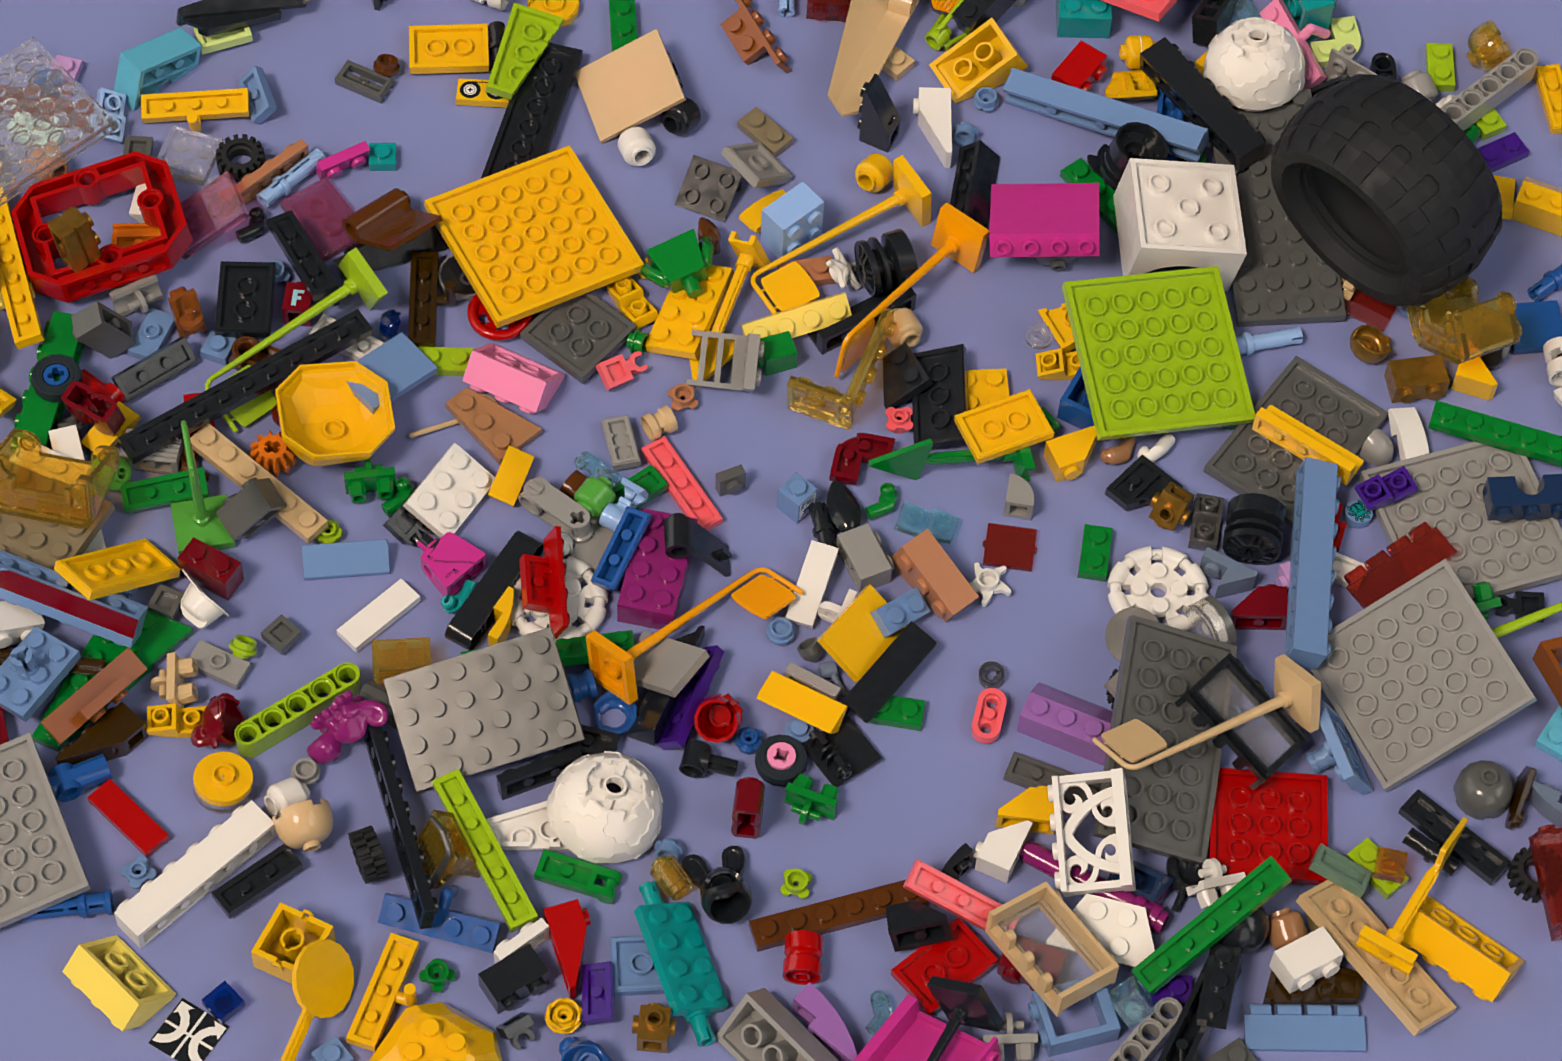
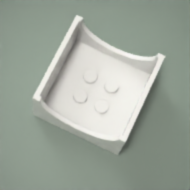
(1179, 217)

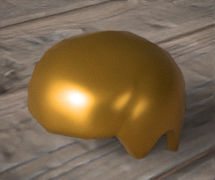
(1369, 344)

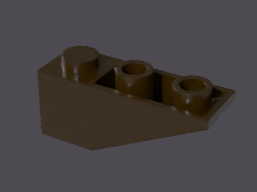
(112, 736)

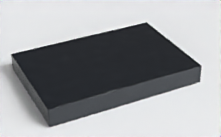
(245, 299)

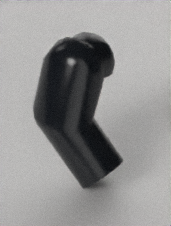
(255, 227)

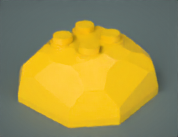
(325, 419)
(437, 1034)

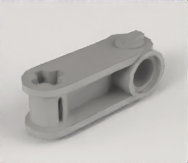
(556, 509)

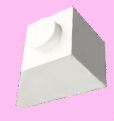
(1001, 850)

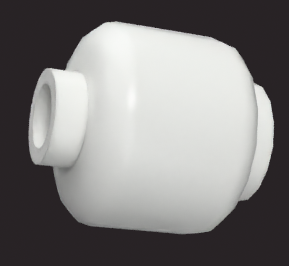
(636, 146)
(285, 794)

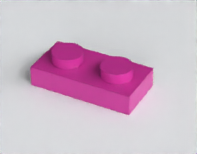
(335, 164)

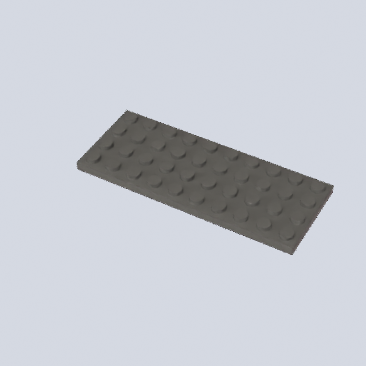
(1281, 273)

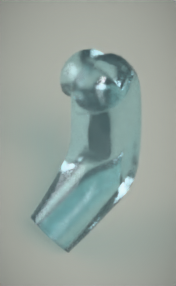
(596, 467)

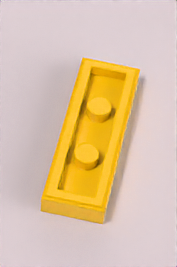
(1549, 85)

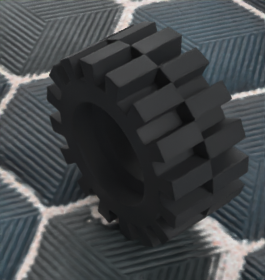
(238, 147)
(368, 854)
(1519, 878)

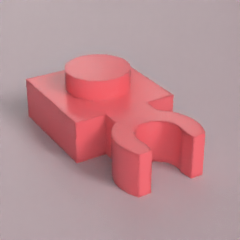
(617, 371)

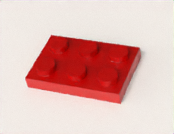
(958, 959)

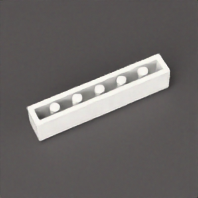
(195, 874)

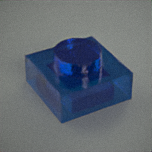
(223, 1002)

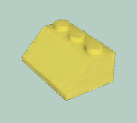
(118, 982)

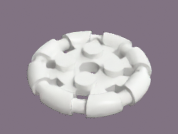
(1160, 576)
(589, 618)

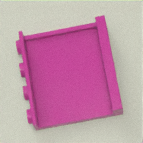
(1044, 220)
(913, 1035)

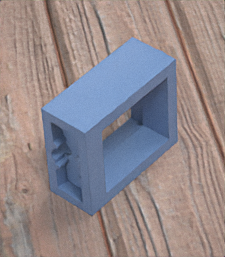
(1106, 1032)

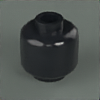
(682, 117)

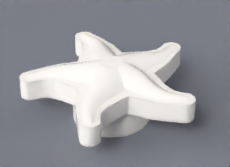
(842, 270)
(989, 583)

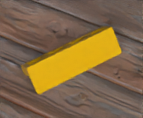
(1304, 441)

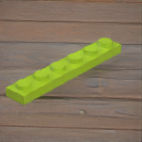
(490, 858)

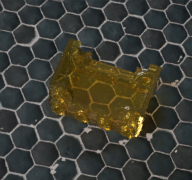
(1463, 328)

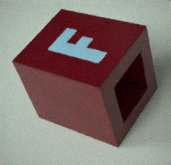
(296, 302)

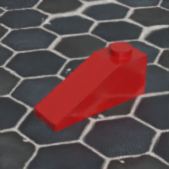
(568, 938)

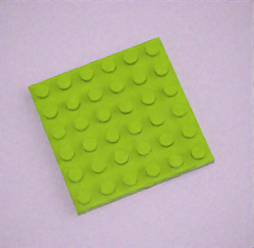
(1158, 352)

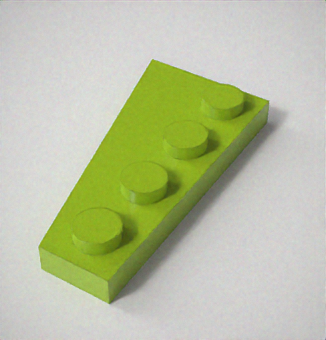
(521, 46)

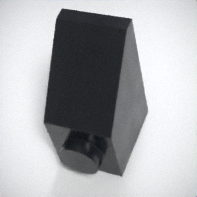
(916, 925)

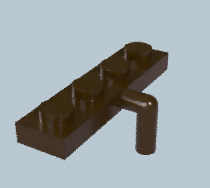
(425, 298)

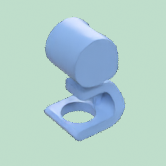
(633, 497)

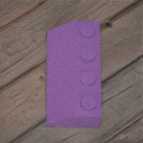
(1065, 722)

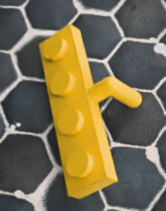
(195, 106)
(384, 992)

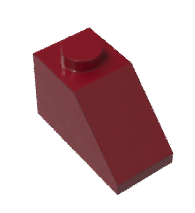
(1262, 609)

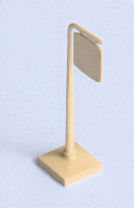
(1293, 690)

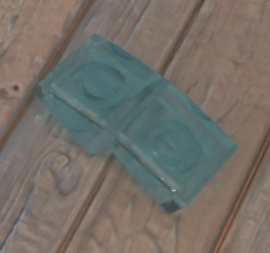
(915, 520)

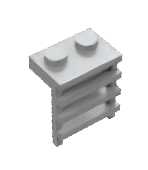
(744, 361)

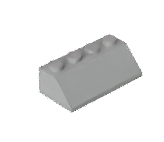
(768, 1032)

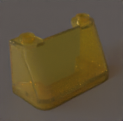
(52, 485)

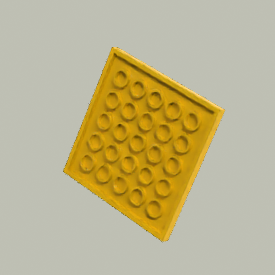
(534, 236)

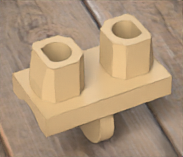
(172, 683)

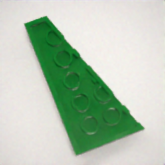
(156, 640)

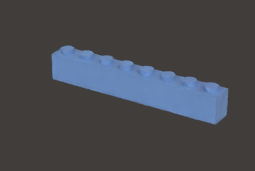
(1312, 563)

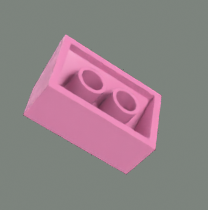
(512, 377)

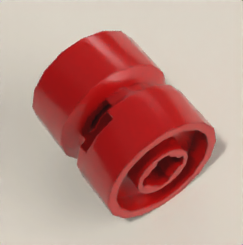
(803, 957)

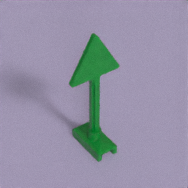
(910, 460)

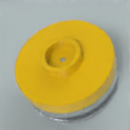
(223, 782)

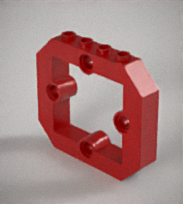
(89, 186)

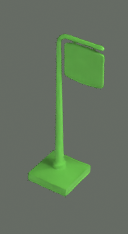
(199, 516)

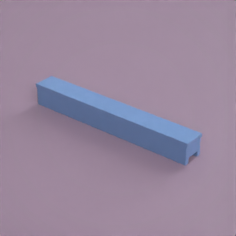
(1100, 112)

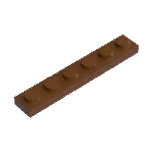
(830, 914)

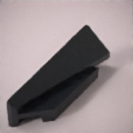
(223, 16)
(379, 258)
(656, 705)

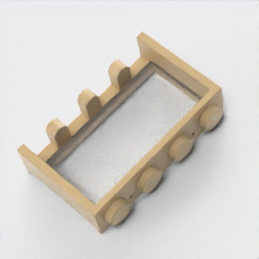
(1051, 947)

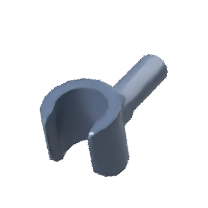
(829, 670)

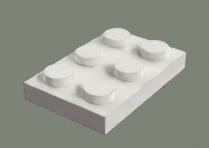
(449, 491)

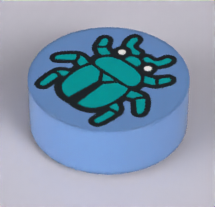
(1357, 514)

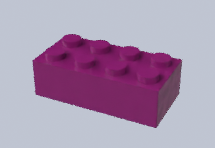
(653, 580)

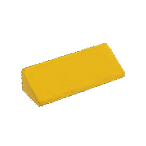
(802, 702)

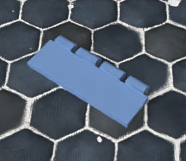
(1304, 1033)

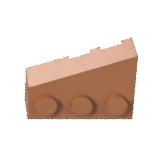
(940, 582)

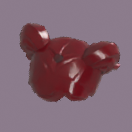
(218, 722)

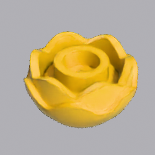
(561, 1007)

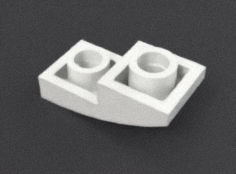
(1409, 431)

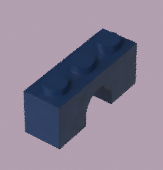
(1507, 502)

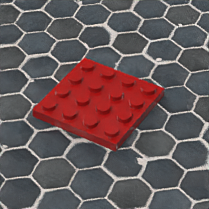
(1277, 819)

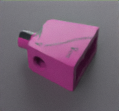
(450, 562)

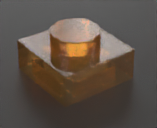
(1390, 865)

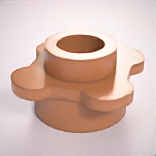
(680, 391)

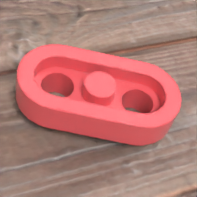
(988, 717)

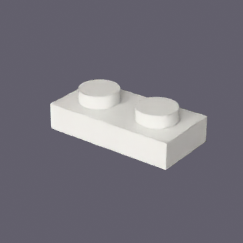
(531, 933)

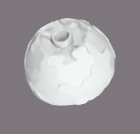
(1255, 64)
(603, 823)

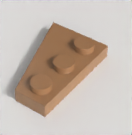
(491, 424)

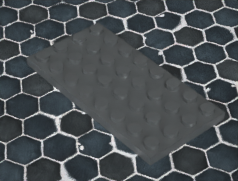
(1174, 796)

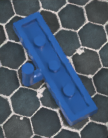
(447, 925)

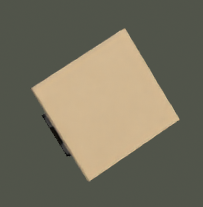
(630, 85)

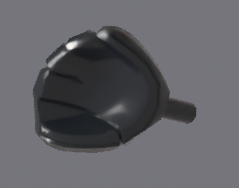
(1184, 875)

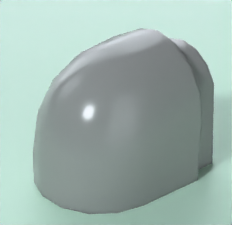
(1377, 449)

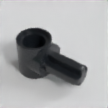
(699, 759)

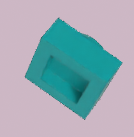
(382, 156)

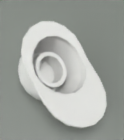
(198, 606)

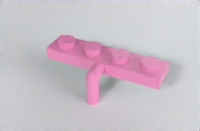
(1279, 13)

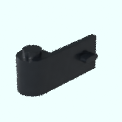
(687, 538)

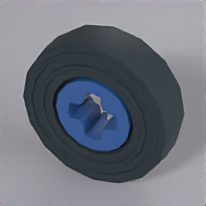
(43, 373)

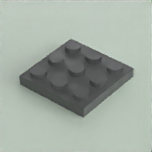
(578, 334)

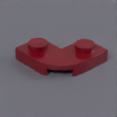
(856, 450)

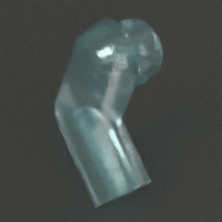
(882, 1010)

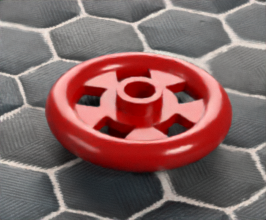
(488, 330)

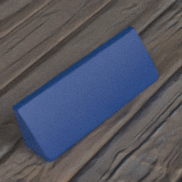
(621, 549)

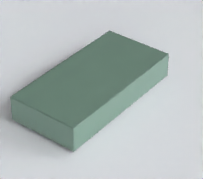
(1340, 870)

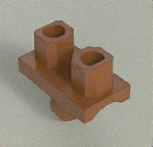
(186, 311)

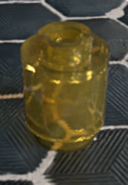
(670, 877)

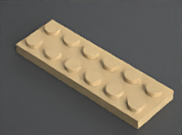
(1411, 997)

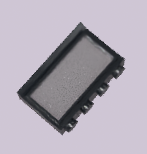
(1260, 743)

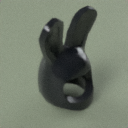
(723, 891)

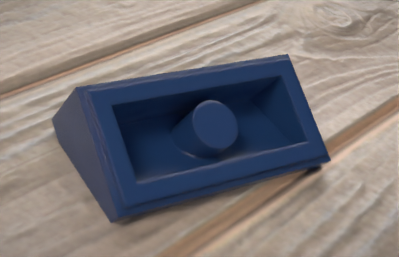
(1148, 881)

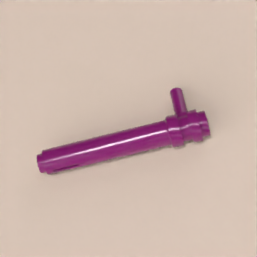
(1042, 860)

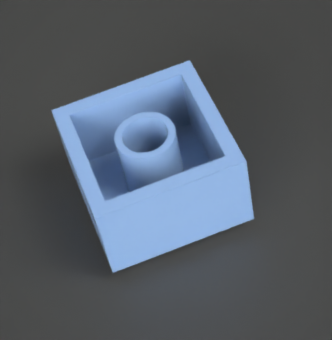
(792, 220)

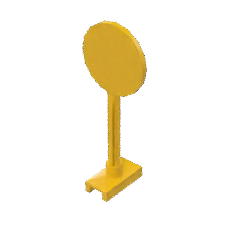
(321, 986)

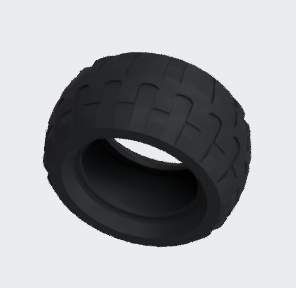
(1386, 189)

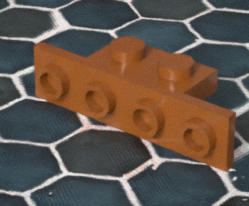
(750, 37)
(94, 695)

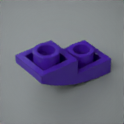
(1386, 490)

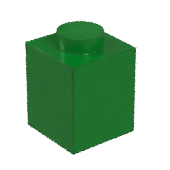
(778, 353)

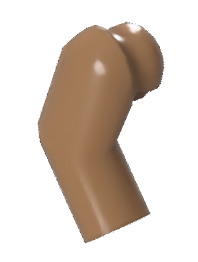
(1120, 453)

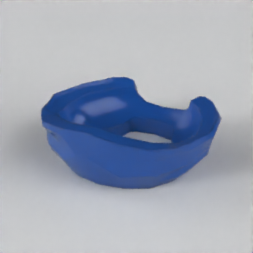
(610, 701)

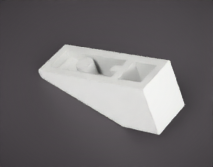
(935, 120)

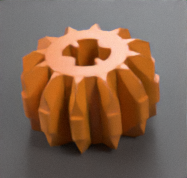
(273, 454)

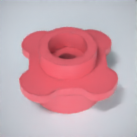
(899, 426)

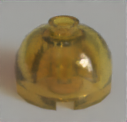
(1487, 47)

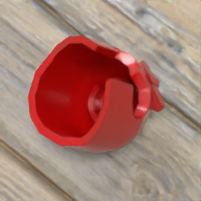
(718, 718)

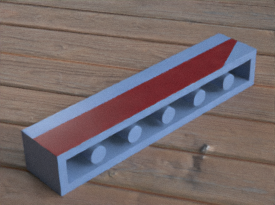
(51, 595)

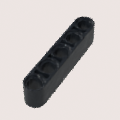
(477, 611)

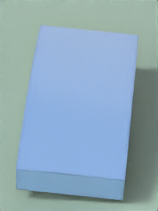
(113, 104)

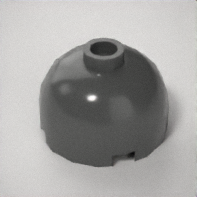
(1483, 790)

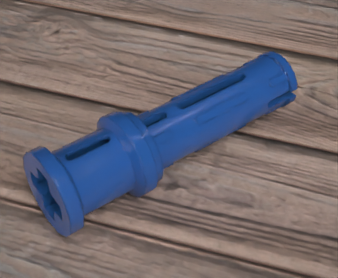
(83, 904)

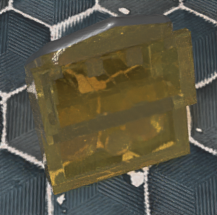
(445, 849)

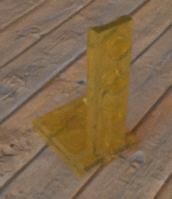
(827, 402)

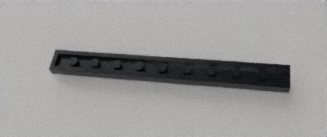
(244, 386)

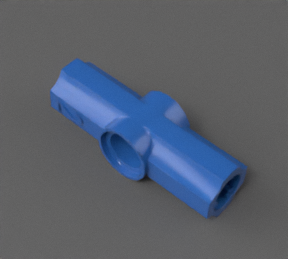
(70, 780)

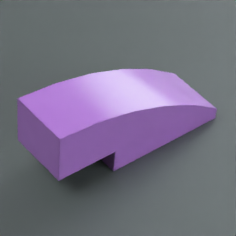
(824, 1022)

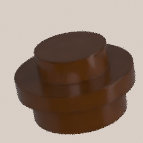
(386, 65)

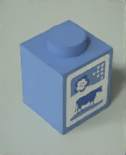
(796, 497)

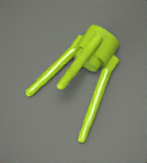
(940, 33)

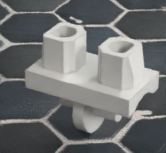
(1214, 880)

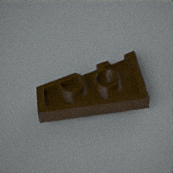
(1338, 989)

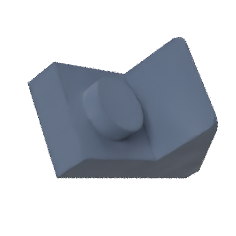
(1233, 576)

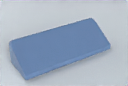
(345, 559)

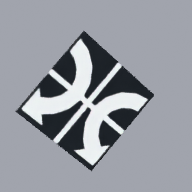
(188, 1033)

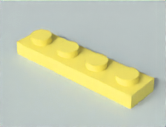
(802, 318)

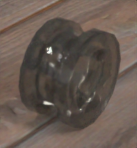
(985, 670)

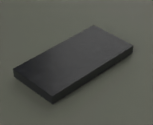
(947, 397)

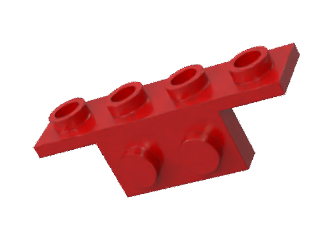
(544, 582)

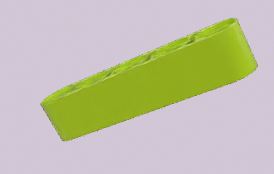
(291, 721)

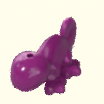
(344, 723)

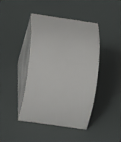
(1019, 498)

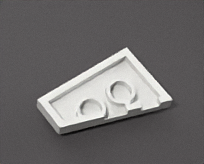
(526, 830)

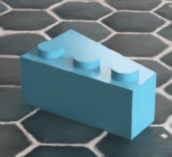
(155, 63)

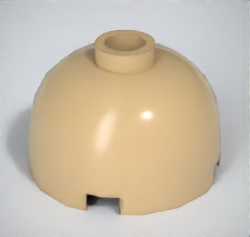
(304, 824)

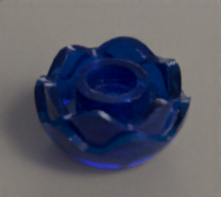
(389, 324)

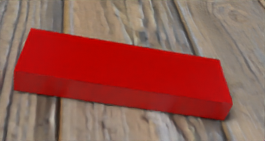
(128, 818)

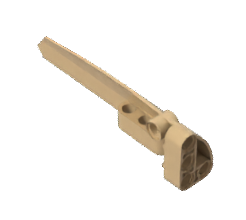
(865, 47)

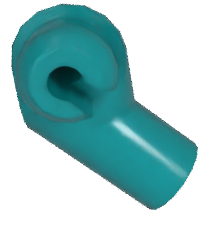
(452, 603)

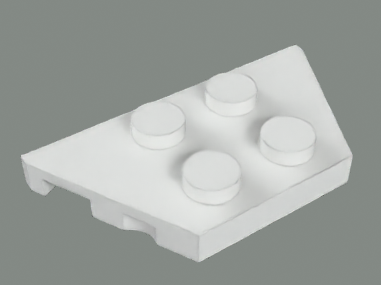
(1119, 926)

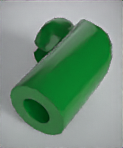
(403, 490)
(885, 504)

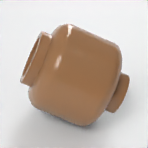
(1285, 927)

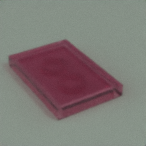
(213, 212)
(321, 216)

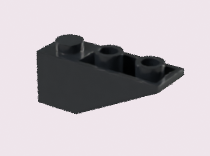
(879, 117)

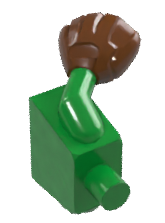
(682, 260)

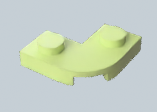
(1343, 32)

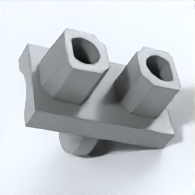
(136, 296)
(1023, 1042)

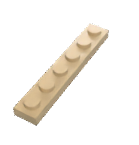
(240, 468)

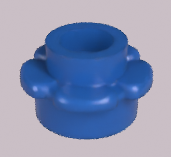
(745, 746)

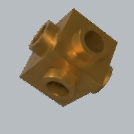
(1171, 506)
(653, 1027)

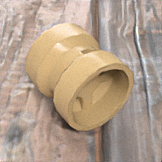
(661, 422)

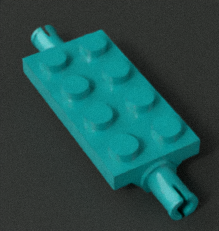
(681, 961)

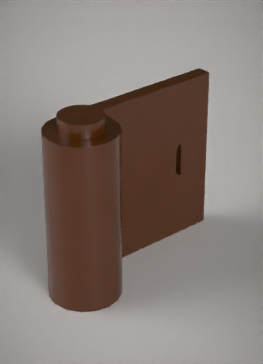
(388, 221)

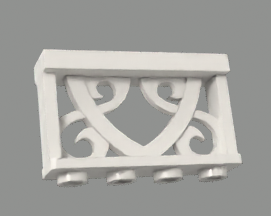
(1119, 863)

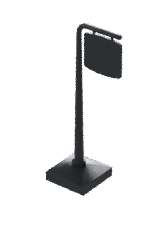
(963, 1005)

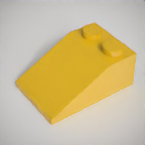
(978, 62)

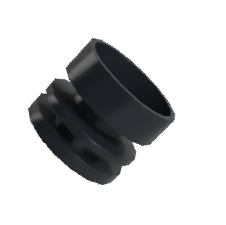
(1131, 141)
(885, 262)
(1254, 529)

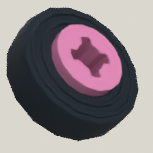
(777, 770)

